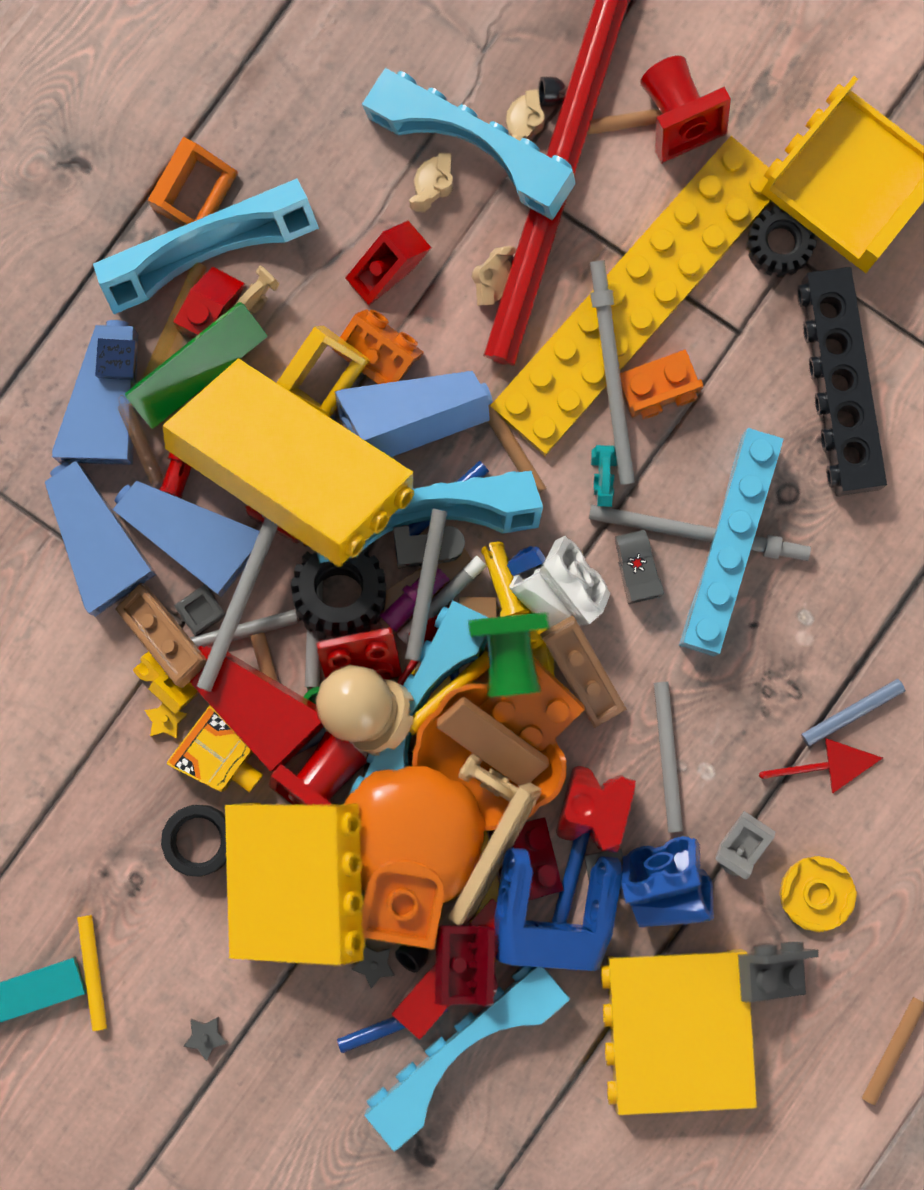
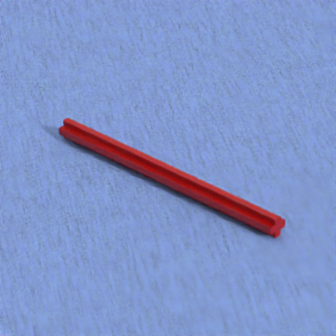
(568, 144)

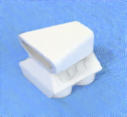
(562, 586)

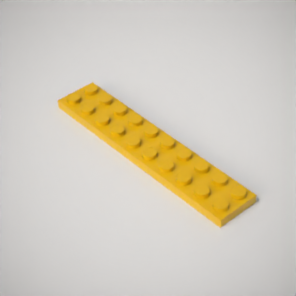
(646, 291)

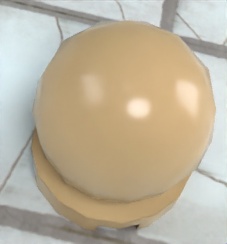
(364, 709)

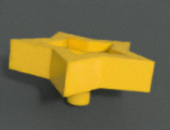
(165, 720)

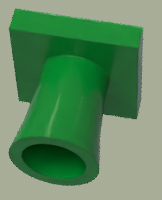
(510, 652)

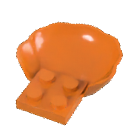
(531, 716)
(415, 850)

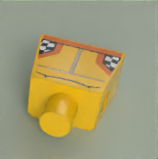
(215, 755)

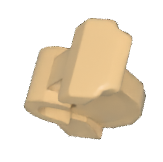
(525, 116)
(432, 181)
(492, 275)
(255, 296)
(491, 780)

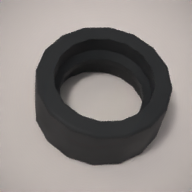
(169, 837)

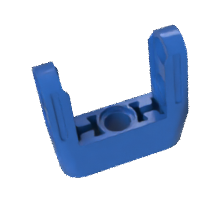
(552, 943)

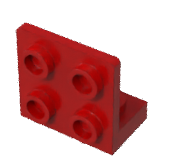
(370, 650)

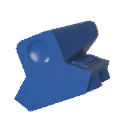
(667, 884)

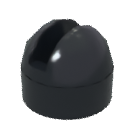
(549, 91)
(412, 957)

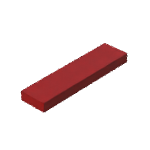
(418, 1008)

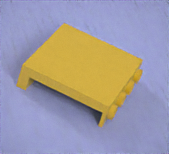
(850, 177)
(294, 883)
(678, 1033)

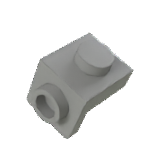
(744, 845)

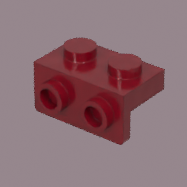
(537, 842)
(465, 965)

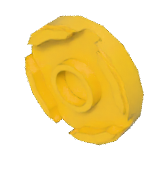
(817, 894)

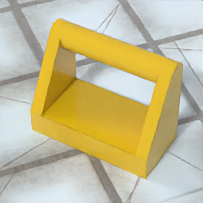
(306, 358)

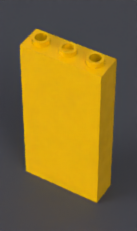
(289, 462)

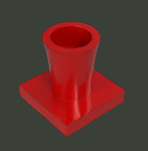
(686, 117)
(322, 775)

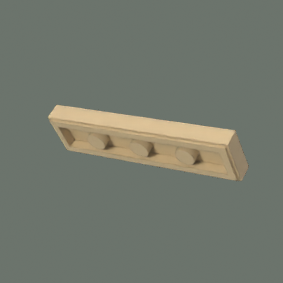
(493, 855)

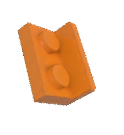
(388, 351)
(660, 384)

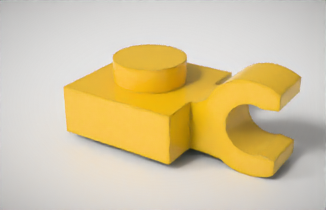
(162, 686)

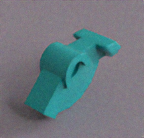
(603, 484)

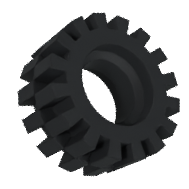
(771, 260)

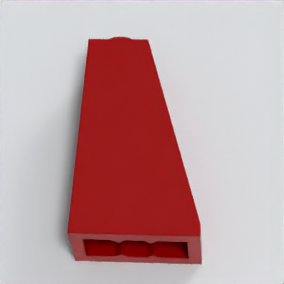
(261, 710)

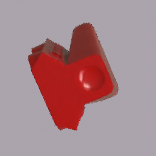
(596, 808)

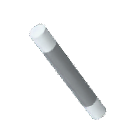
(449, 592)

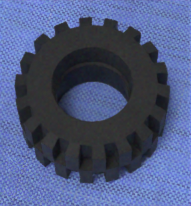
(339, 621)

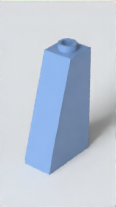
(414, 411)
(92, 424)
(195, 537)
(97, 544)

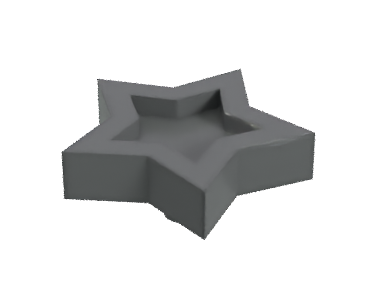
(374, 965)
(205, 1037)

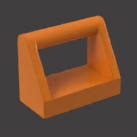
(176, 175)

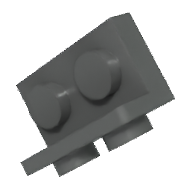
(774, 972)

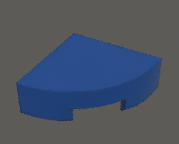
(525, 560)

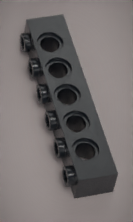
(838, 289)

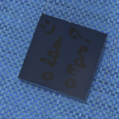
(116, 359)

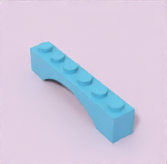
(408, 108)
(262, 219)
(498, 502)
(732, 542)
(440, 659)
(403, 1108)

